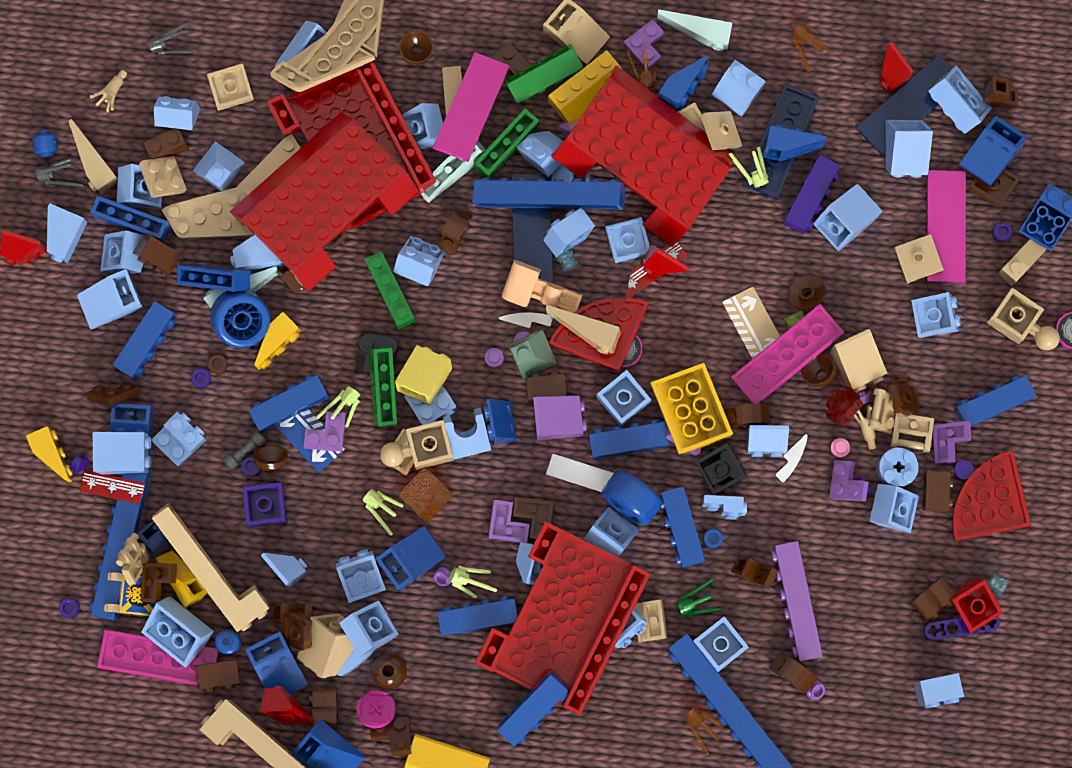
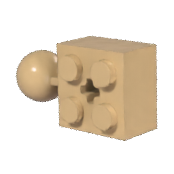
(1027, 314)
(393, 454)

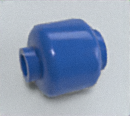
(45, 144)
(228, 642)

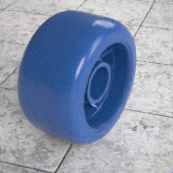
(246, 330)
(631, 498)

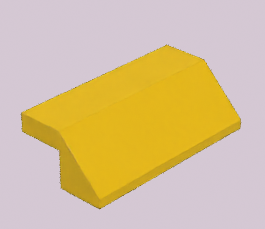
(435, 754)

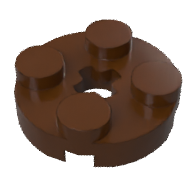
(904, 397)
(298, 631)

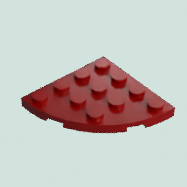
(622, 313)
(990, 500)

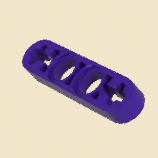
(961, 629)

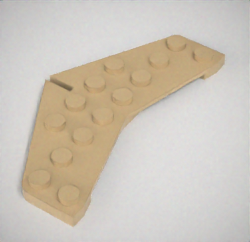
(339, 50)
(210, 214)

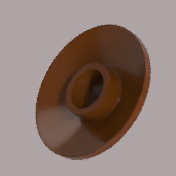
(802, 287)

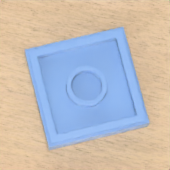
(627, 240)

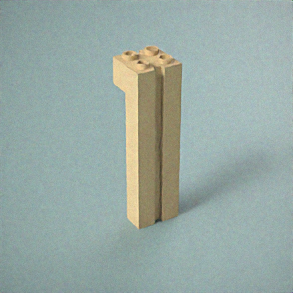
(237, 609)
(232, 719)

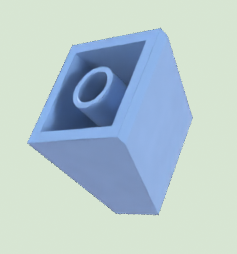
(907, 147)
(847, 217)
(254, 256)
(121, 452)

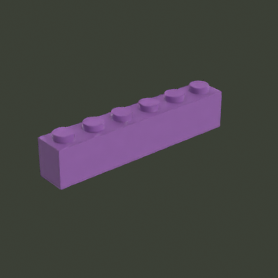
(797, 602)

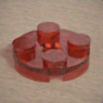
(851, 402)

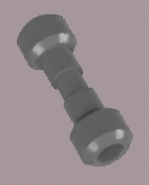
(232, 460)

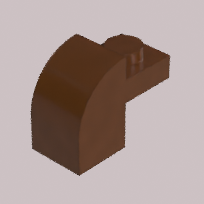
(1000, 93)
(454, 230)
(748, 415)
(754, 572)
(282, 610)
(793, 672)

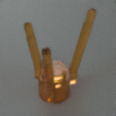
(802, 36)
(645, 77)
(697, 717)

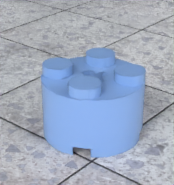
(905, 460)

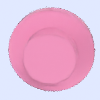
(840, 447)

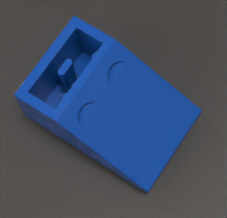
(682, 83)
(788, 143)
(993, 150)
(1048, 217)
(132, 419)
(501, 425)
(410, 558)
(276, 664)
(327, 749)

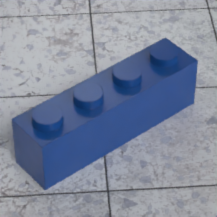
(130, 219)
(213, 277)
(145, 340)
(995, 402)
(289, 403)
(628, 440)
(682, 528)
(477, 617)
(532, 708)

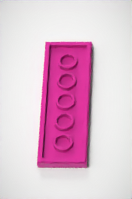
(471, 107)
(947, 223)
(787, 354)
(143, 657)

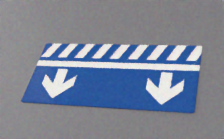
(294, 431)

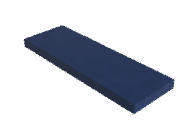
(908, 103)
(792, 111)
(529, 232)

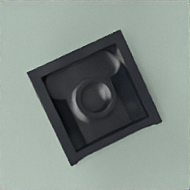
(373, 340)
(721, 468)

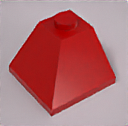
(894, 70)
(19, 248)
(661, 262)
(976, 604)
(284, 707)

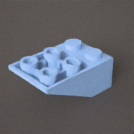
(110, 299)

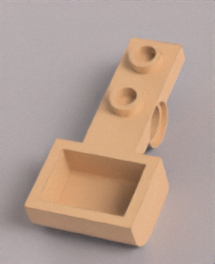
(524, 284)

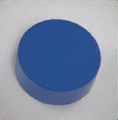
(713, 538)

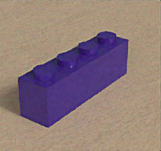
(811, 194)

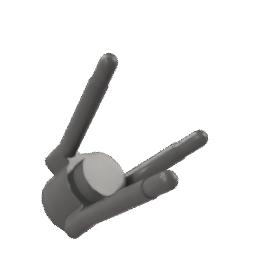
(158, 43)
(47, 172)

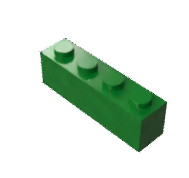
(544, 74)
(506, 144)
(390, 290)
(382, 386)

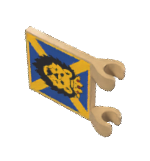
(129, 597)

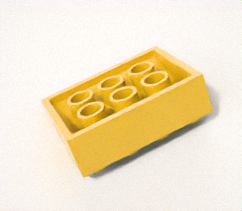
(578, 92)
(691, 409)

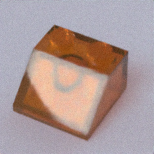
(425, 495)

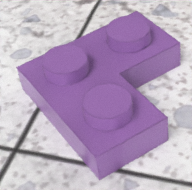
(643, 41)
(945, 438)
(329, 439)
(842, 484)
(502, 527)

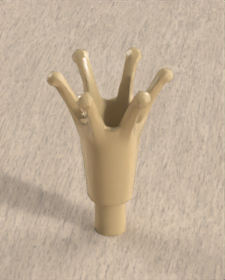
(110, 90)
(868, 433)

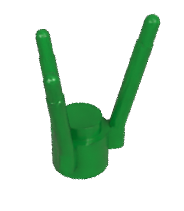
(688, 605)

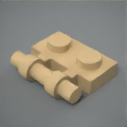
(132, 562)

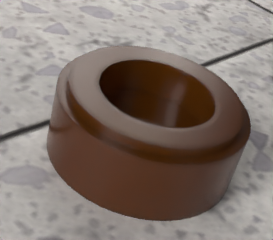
(218, 364)

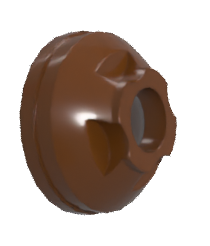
(413, 39)
(819, 364)
(270, 458)
(396, 679)

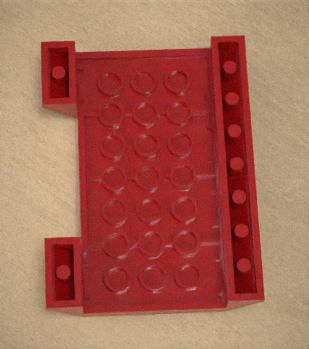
(366, 100)
(648, 151)
(321, 195)
(567, 617)

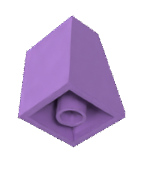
(559, 417)

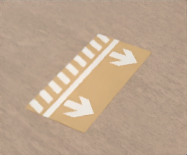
(751, 321)

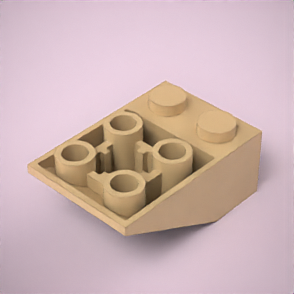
(574, 26)

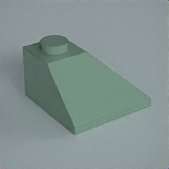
(532, 354)

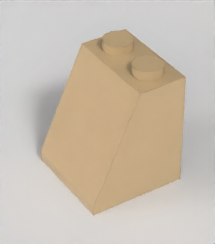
(859, 361)
(329, 646)

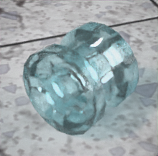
(567, 261)
(998, 584)

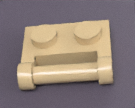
(883, 412)
(913, 426)

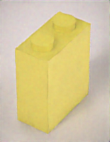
(423, 374)

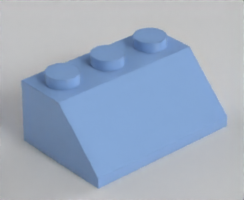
(307, 35)
(959, 100)
(176, 631)

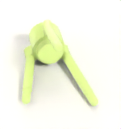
(759, 176)
(347, 397)
(374, 500)
(459, 576)

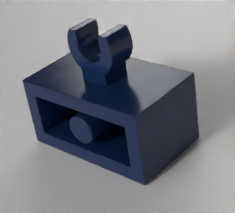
(153, 537)

